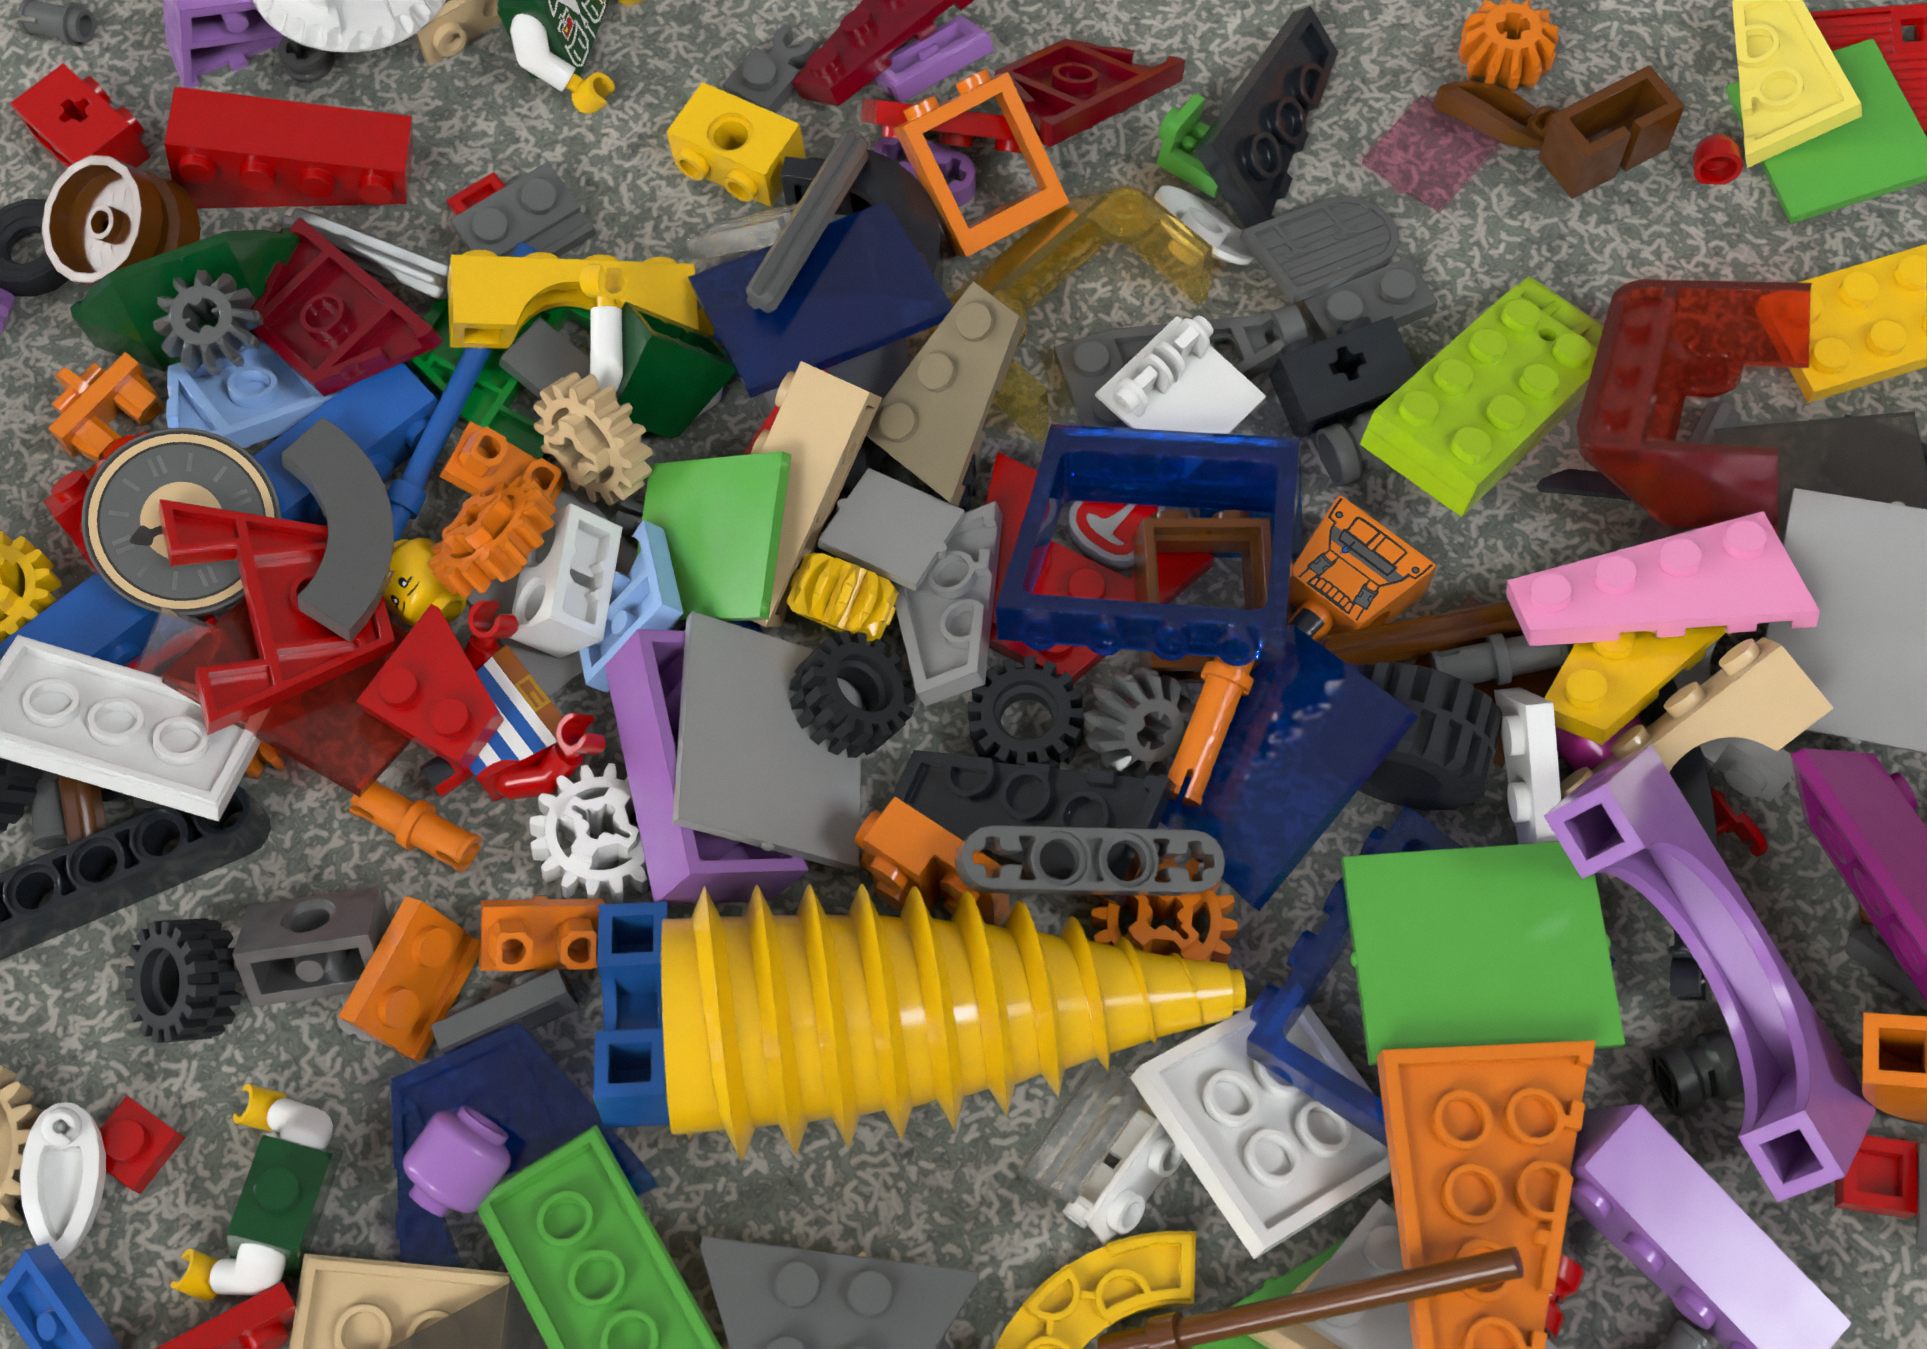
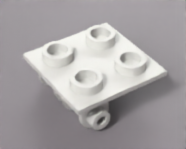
(1181, 384)

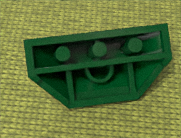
(124, 304)

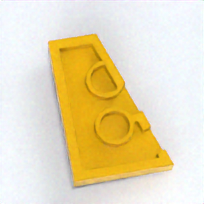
(1616, 680)

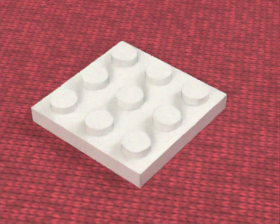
(1254, 1138)

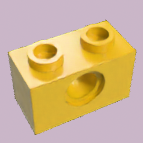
(734, 144)

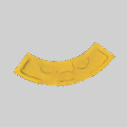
(1105, 1288)

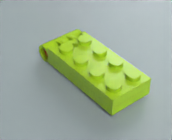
(1487, 396)

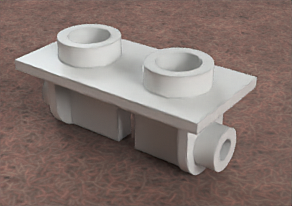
(1117, 1196)

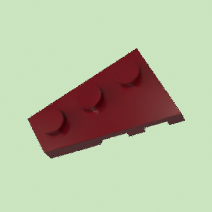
(864, 45)

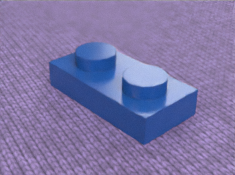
(50, 1305)

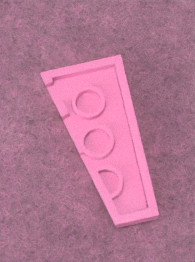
(1698, 578)

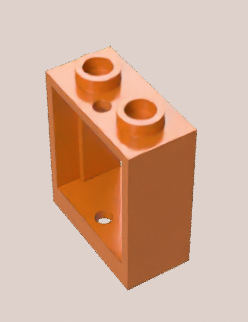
(1008, 218)

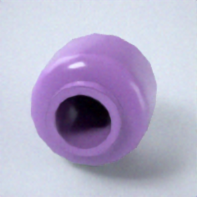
(456, 1161)

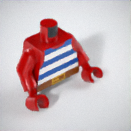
(534, 738)

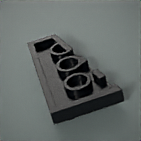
(1266, 119)
(978, 792)

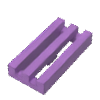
(934, 59)

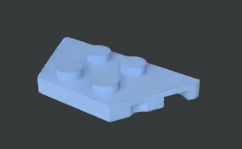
(244, 401)

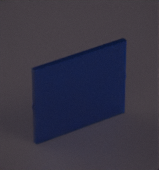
(849, 298)
(1290, 763)

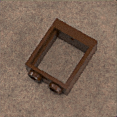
(1176, 533)

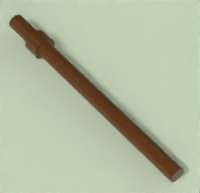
(1181, 1332)

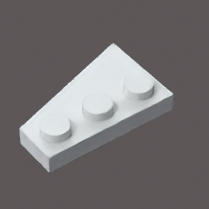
(1530, 762)

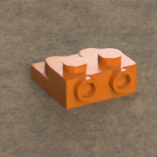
(915, 851)

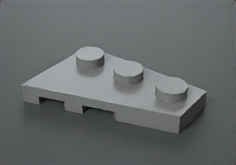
(952, 610)

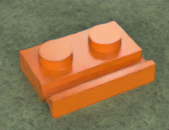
(411, 979)

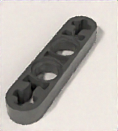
(1090, 855)

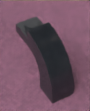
(878, 182)

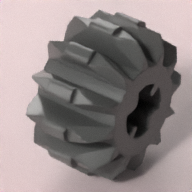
(209, 343)
(1138, 722)

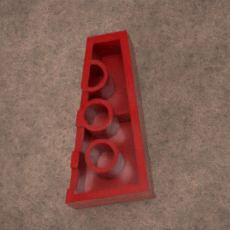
(285, 152)

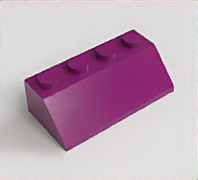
(1874, 843)

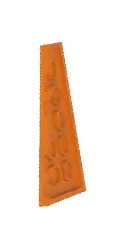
(1482, 1167)

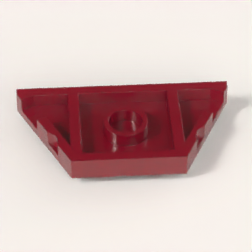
(1083, 84)
(335, 317)

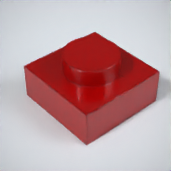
(137, 1144)
(1881, 1179)

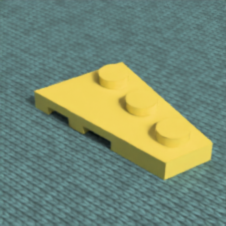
(1786, 78)

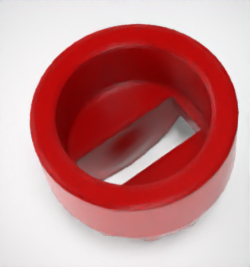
(1719, 154)

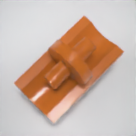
(96, 400)
(486, 459)
(539, 934)

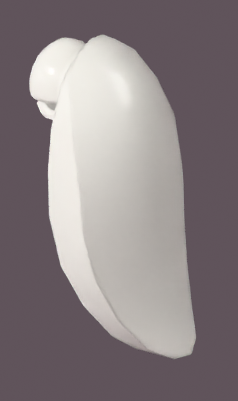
(62, 1177)

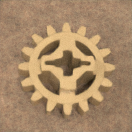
(592, 438)

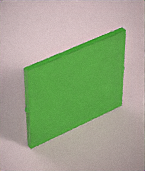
(1479, 949)

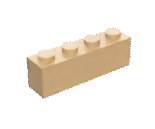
(823, 429)

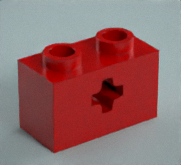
(76, 120)

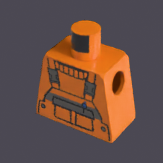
(1354, 575)

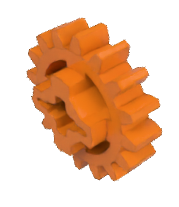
(492, 537)
(1185, 909)

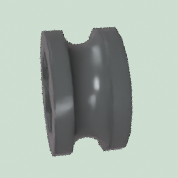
(304, 70)

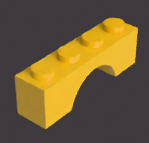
(498, 294)

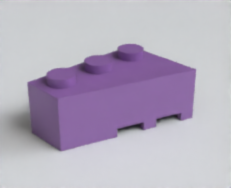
(213, 35)

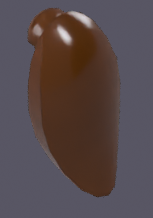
(1495, 113)

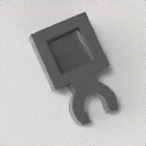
(768, 77)

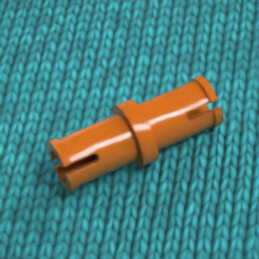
(417, 826)

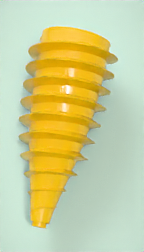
(899, 1012)

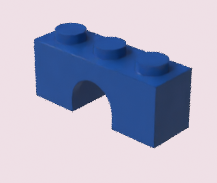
(631, 1047)

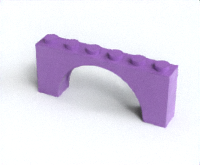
(1799, 1092)

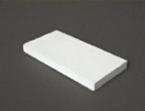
(116, 729)

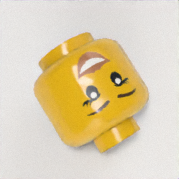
(414, 587)

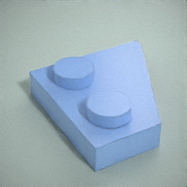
(638, 601)

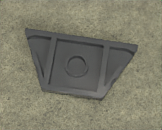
(830, 1299)

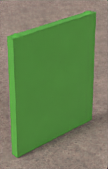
(1856, 160)
(721, 530)

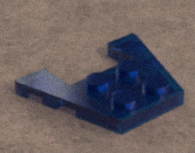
(516, 1088)

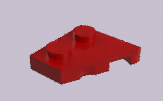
(434, 693)

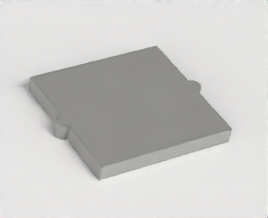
(891, 529)

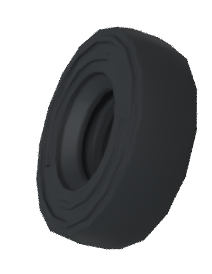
(34, 276)

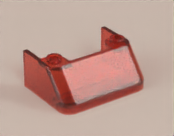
(1677, 343)

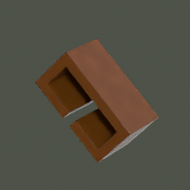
(1610, 130)

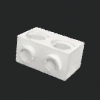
(567, 583)

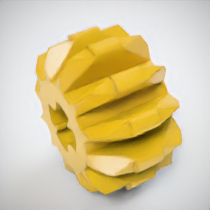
(842, 596)

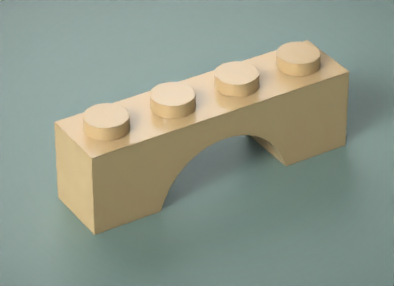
(1753, 697)

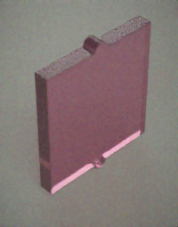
(1429, 154)

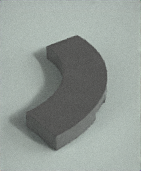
(359, 528)

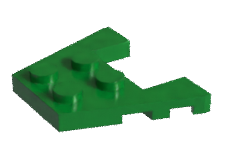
(495, 387)

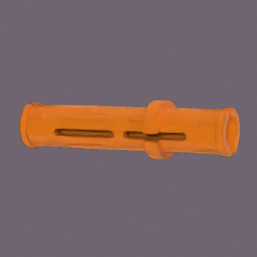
(1208, 727)

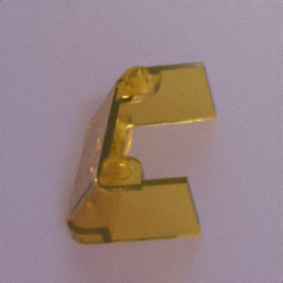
(1060, 247)

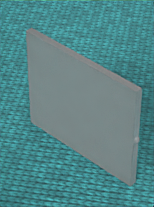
(1871, 633)
(747, 761)

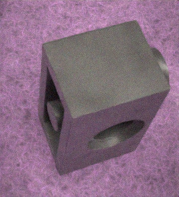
(309, 945)

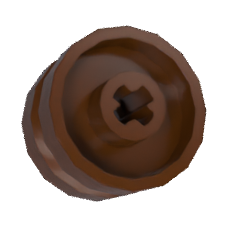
(114, 216)

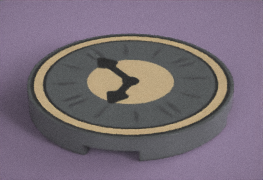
(125, 527)

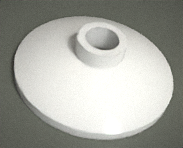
(1207, 223)

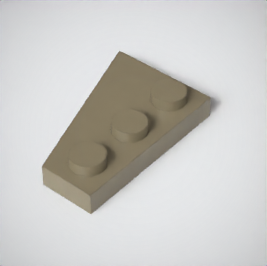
(943, 397)

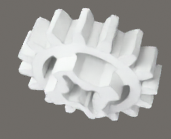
(586, 809)

